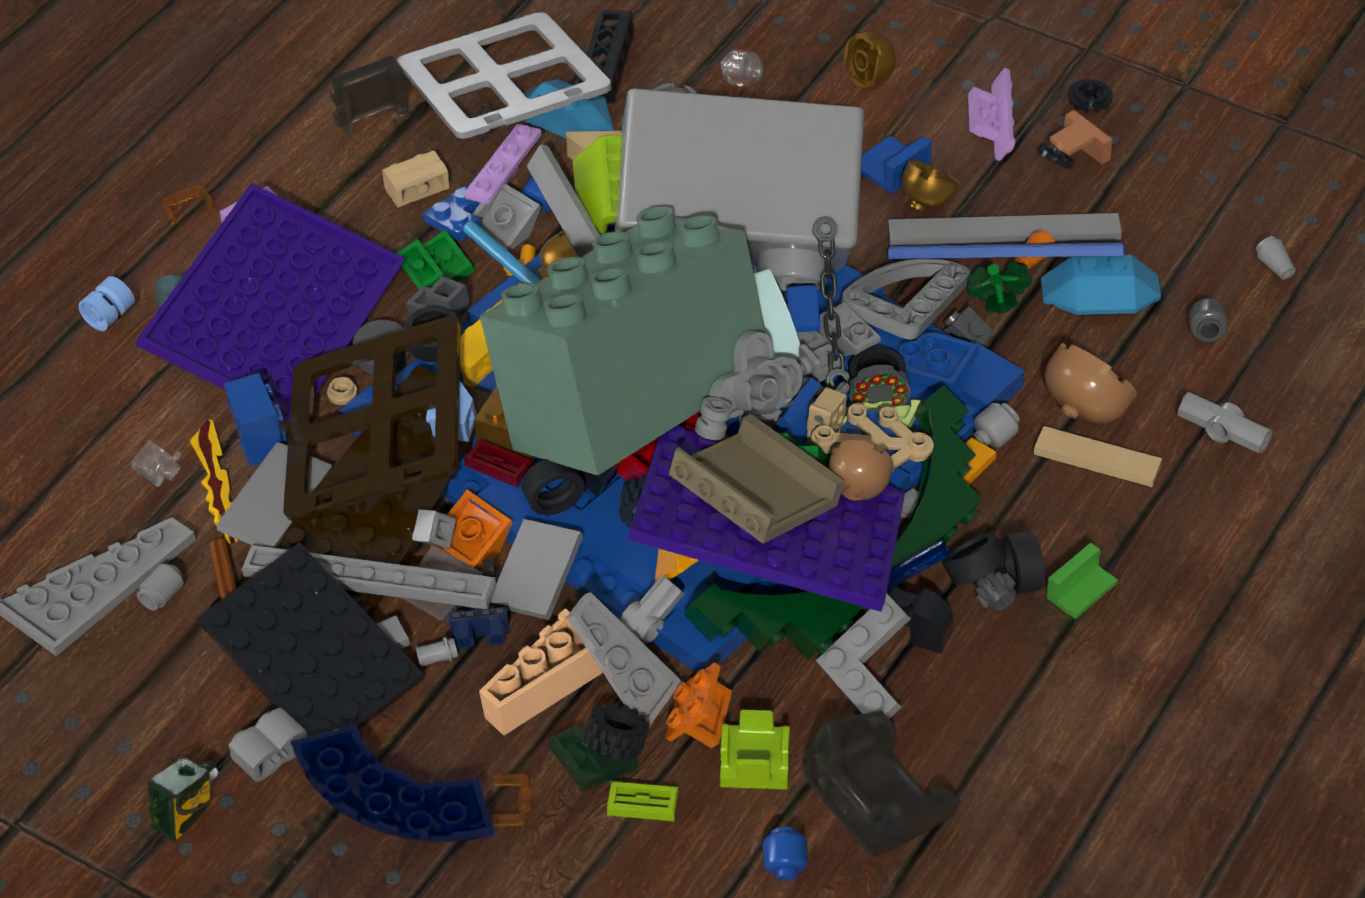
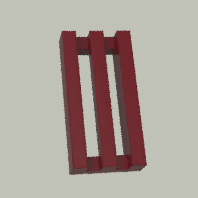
(495, 466)

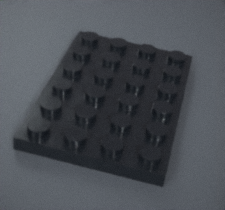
(310, 645)

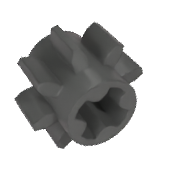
(996, 591)

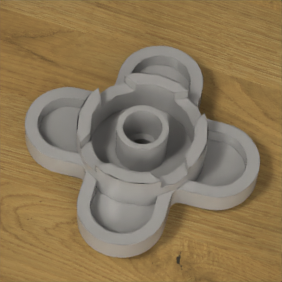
(759, 379)

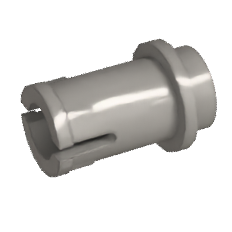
(437, 652)

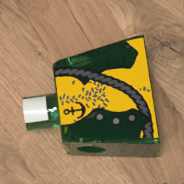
(179, 796)

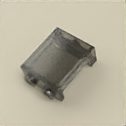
(368, 92)

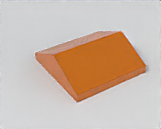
(477, 532)

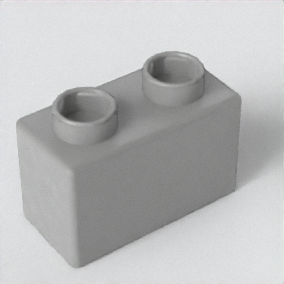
(751, 168)

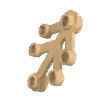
(910, 444)

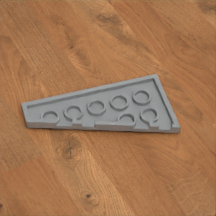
(89, 588)

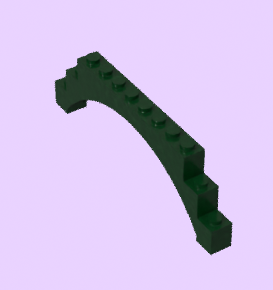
(815, 619)

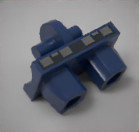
(477, 623)

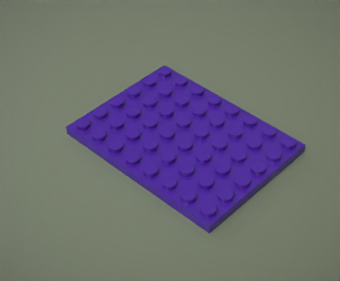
(270, 295)
(835, 555)

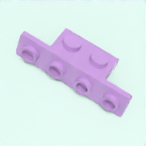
(992, 114)
(503, 164)

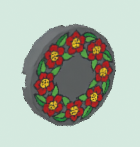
(880, 384)

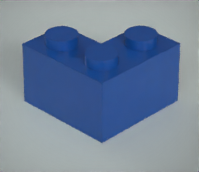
(255, 416)

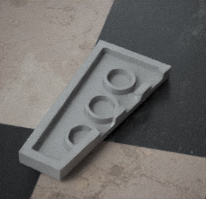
(626, 662)

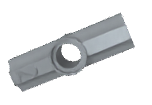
(1224, 422)
(648, 614)

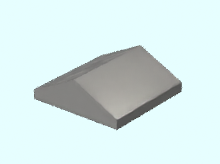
(508, 217)

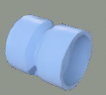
(106, 303)

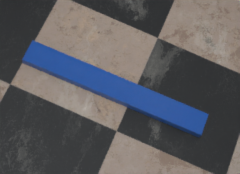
(1007, 250)

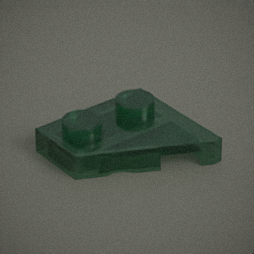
(583, 763)

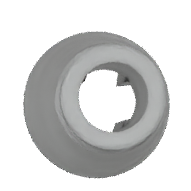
(1274, 256)

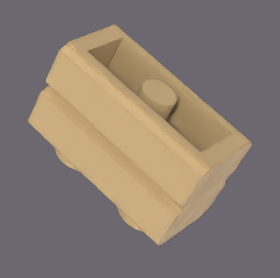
(415, 178)

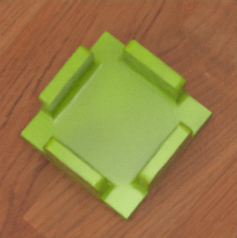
(755, 752)

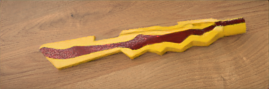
(216, 482)

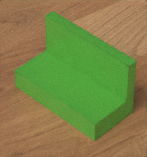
(1080, 582)

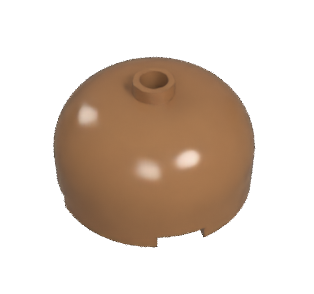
(1087, 386)

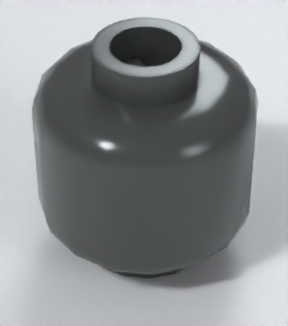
(1208, 320)

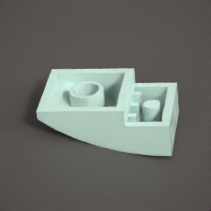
(776, 316)

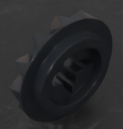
(1089, 88)

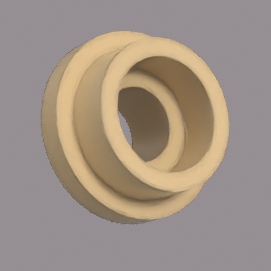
(341, 391)

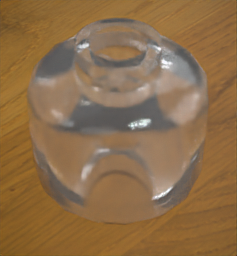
(741, 67)

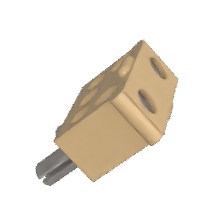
(828, 410)

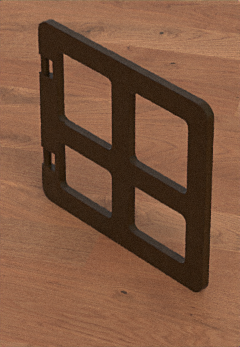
(378, 416)

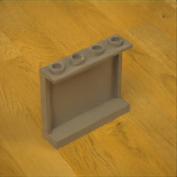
(759, 480)

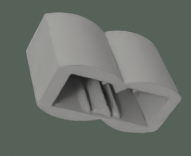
(267, 745)

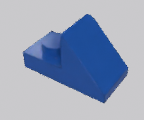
(803, 307)

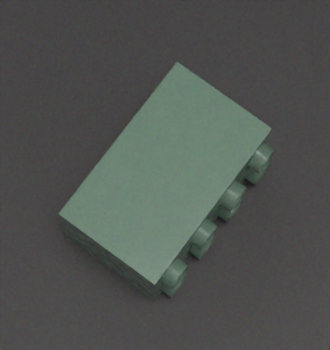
(621, 338)

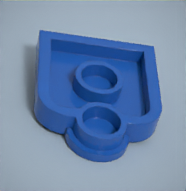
(938, 359)

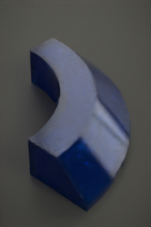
(386, 799)

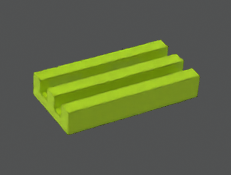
(641, 805)

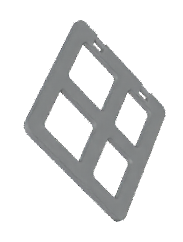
(499, 76)

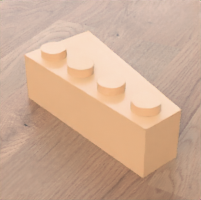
(539, 677)

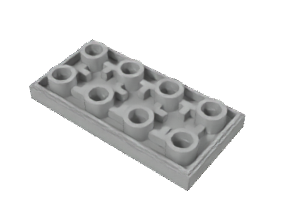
(258, 509)

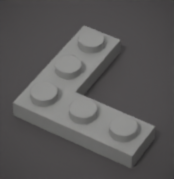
(847, 656)

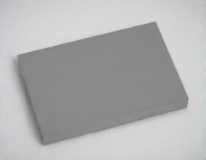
(536, 569)

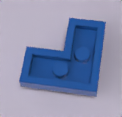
(453, 214)

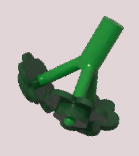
(989, 281)

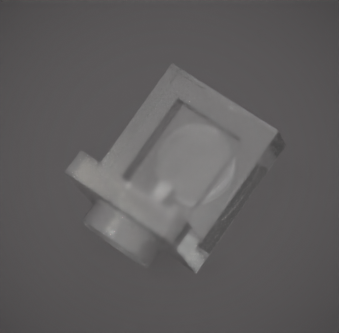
(156, 463)

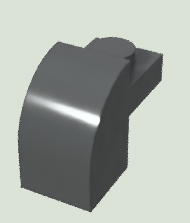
(444, 294)

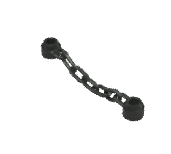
(829, 297)

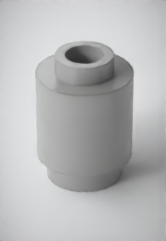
(160, 586)

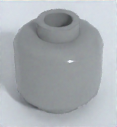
(996, 425)

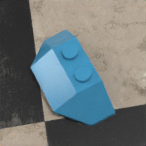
(576, 117)
(1100, 285)

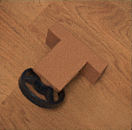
(1077, 135)

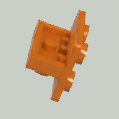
(700, 708)

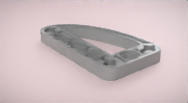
(907, 322)

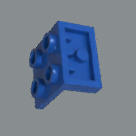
(888, 159)

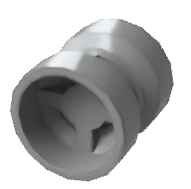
(712, 421)

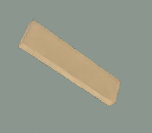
(1097, 456)

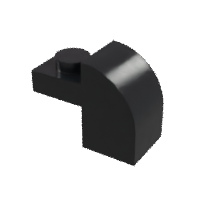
(929, 616)

